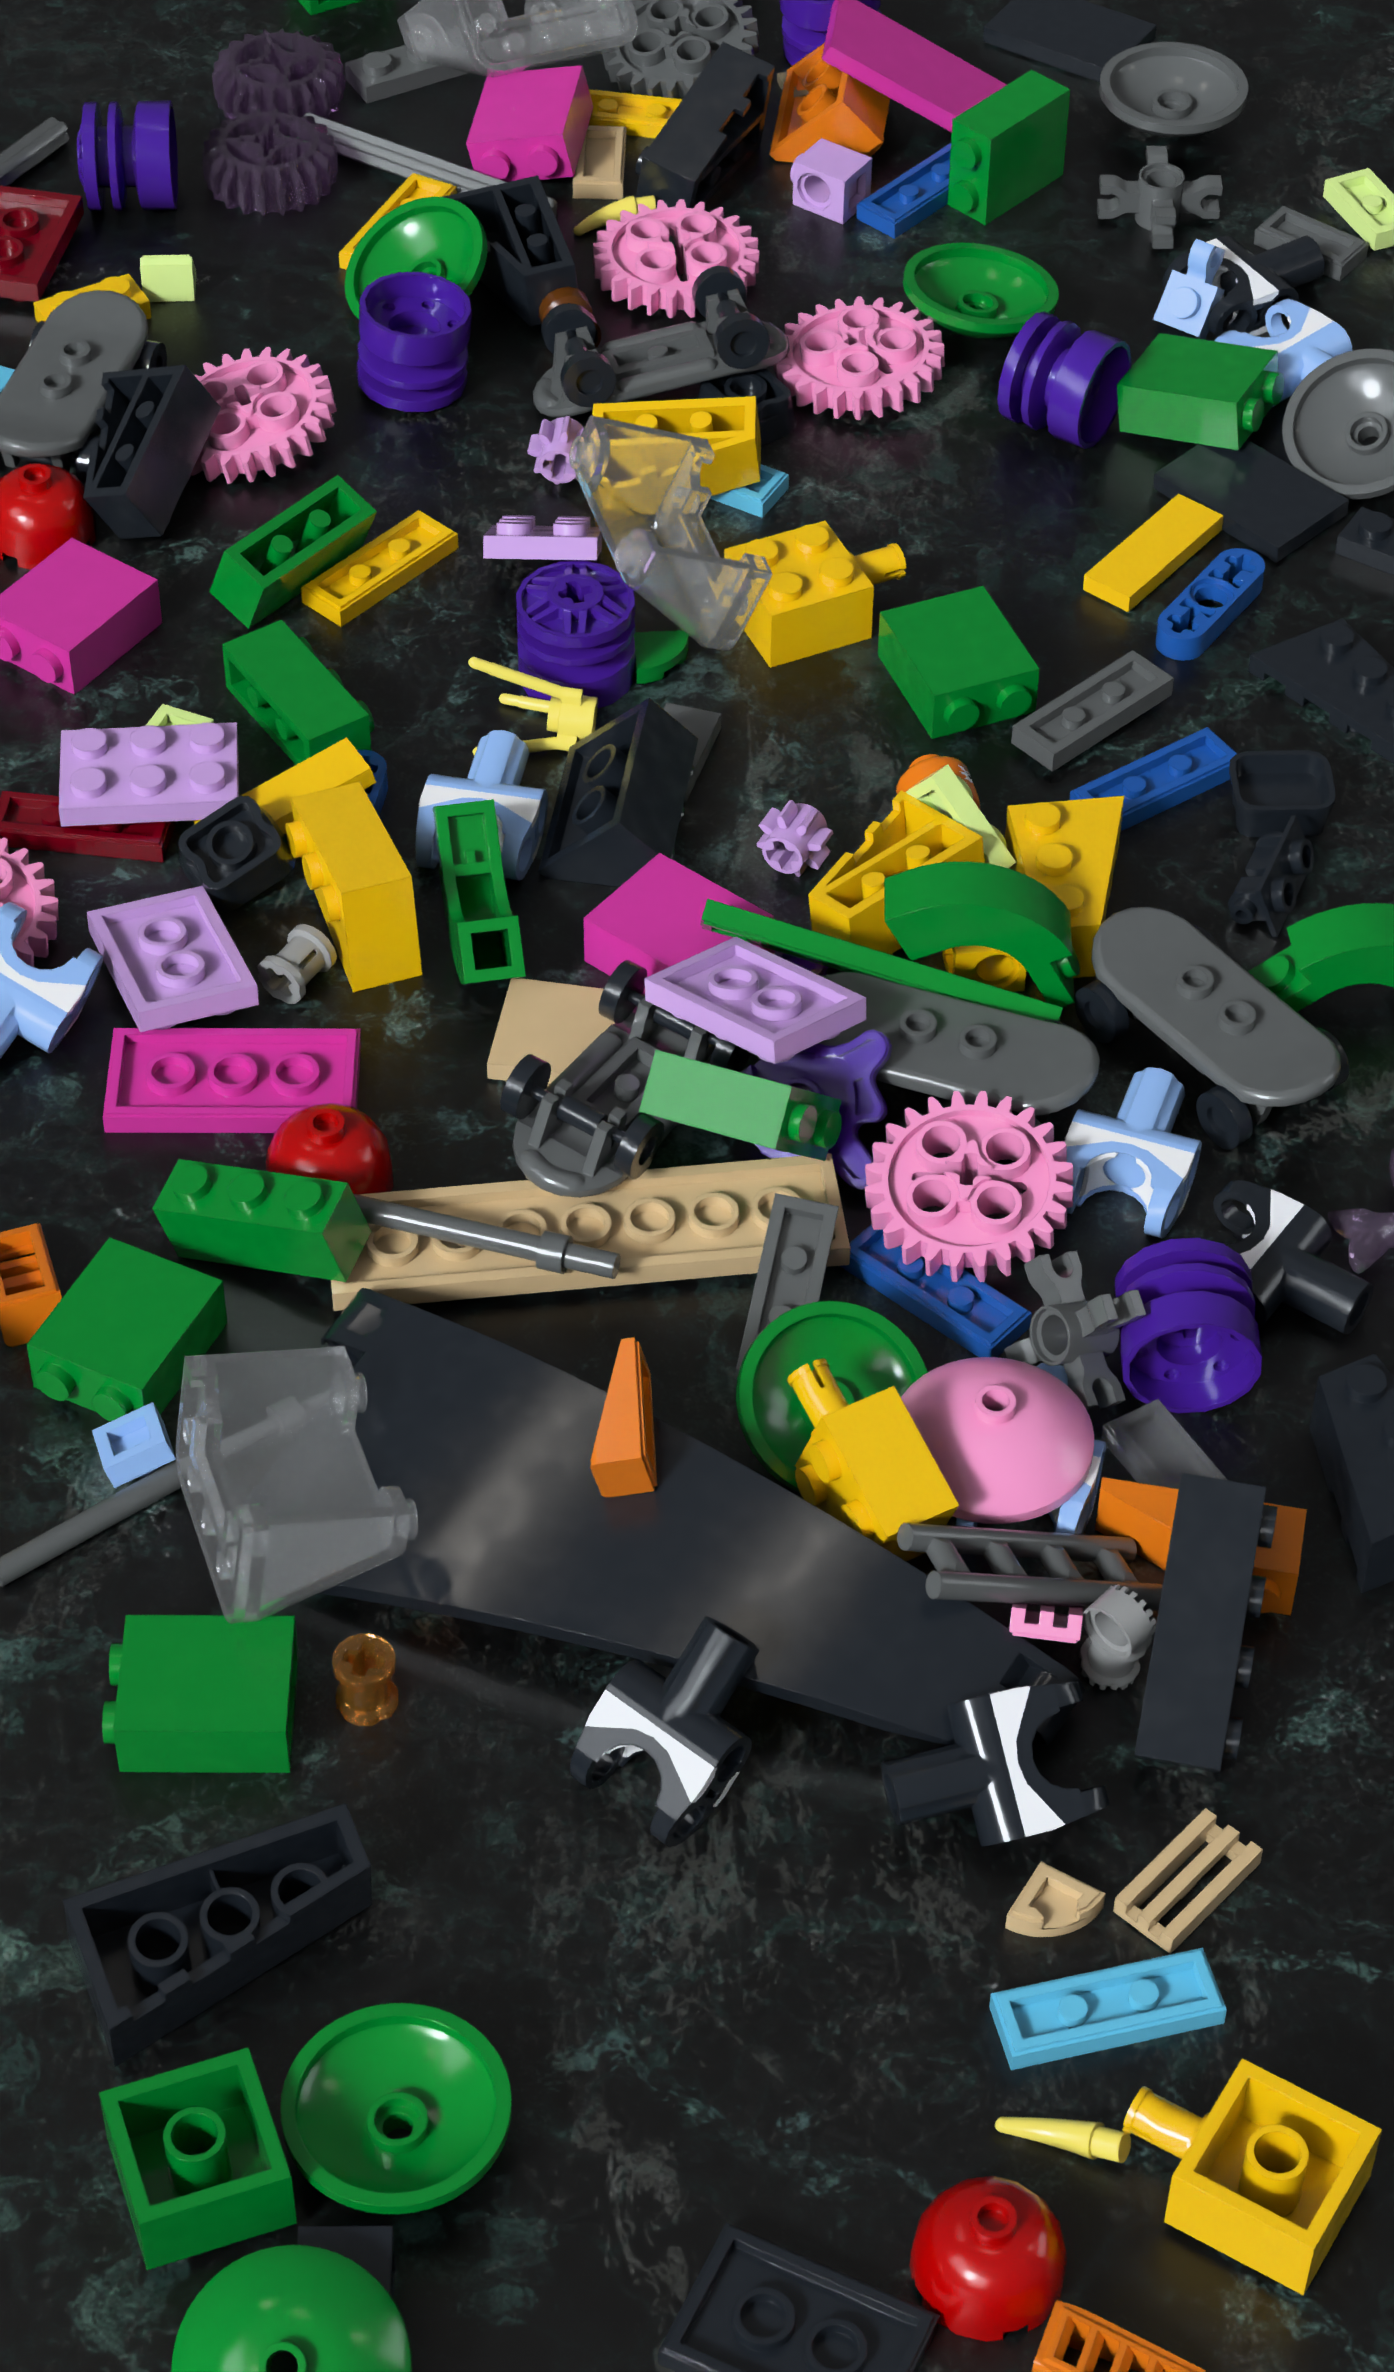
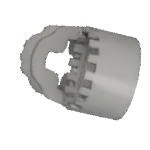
(1117, 1639)

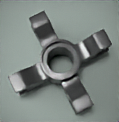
(1159, 197)
(1076, 1329)

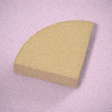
(1053, 1904)

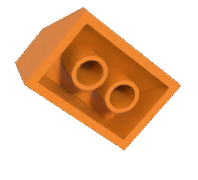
(834, 110)

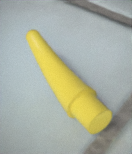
(612, 212)
(1076, 2136)

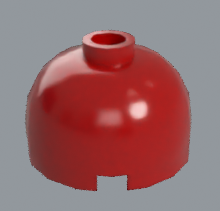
(41, 512)
(333, 1145)
(988, 2258)

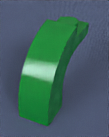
(474, 894)
(986, 907)
(1332, 952)

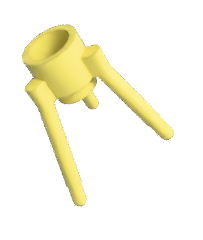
(568, 710)

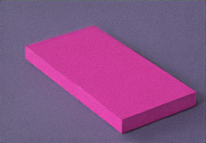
(903, 64)
(226, 1077)

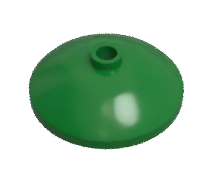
(420, 236)
(978, 288)
(862, 1354)
(391, 2072)
(296, 2302)

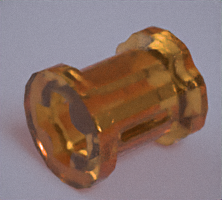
(365, 1672)

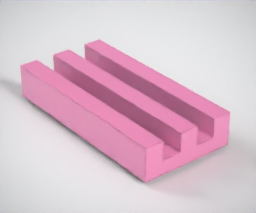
(1046, 1623)

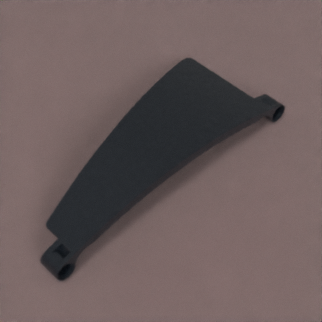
(530, 1545)

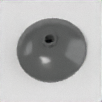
(1173, 89)
(1335, 413)

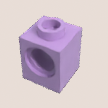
(831, 180)

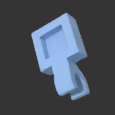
(1191, 296)

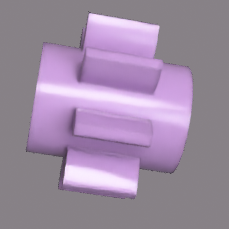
(553, 448)
(794, 838)

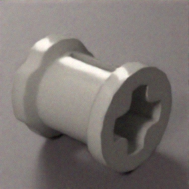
(297, 963)

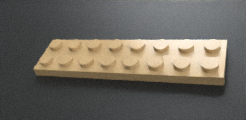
(661, 1224)

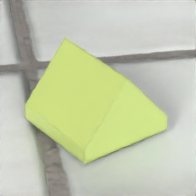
(168, 278)

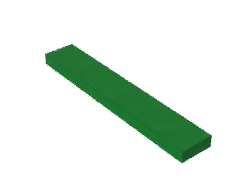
(860, 959)

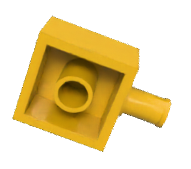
(816, 592)
(867, 1461)
(1261, 2171)

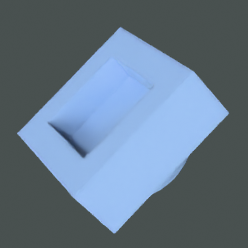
(133, 1445)

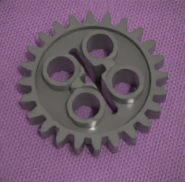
(677, 43)

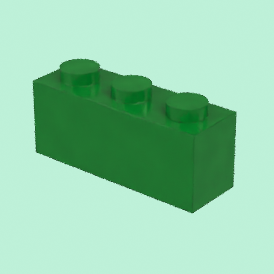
(291, 551)
(293, 693)
(262, 1220)

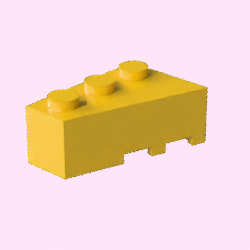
(726, 423)
(1073, 854)
(358, 884)
(851, 895)

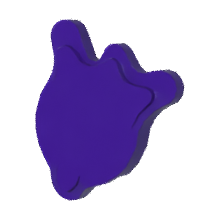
(845, 1074)

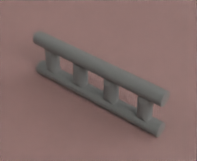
(1009, 1580)

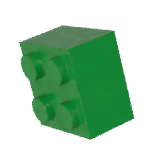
(198, 2158)

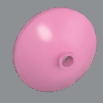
(1003, 1437)

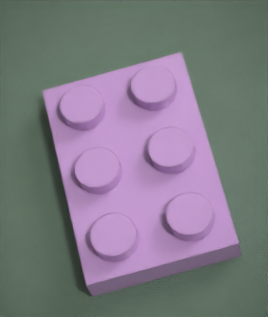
(520, 539)
(147, 773)
(172, 959)
(755, 1000)

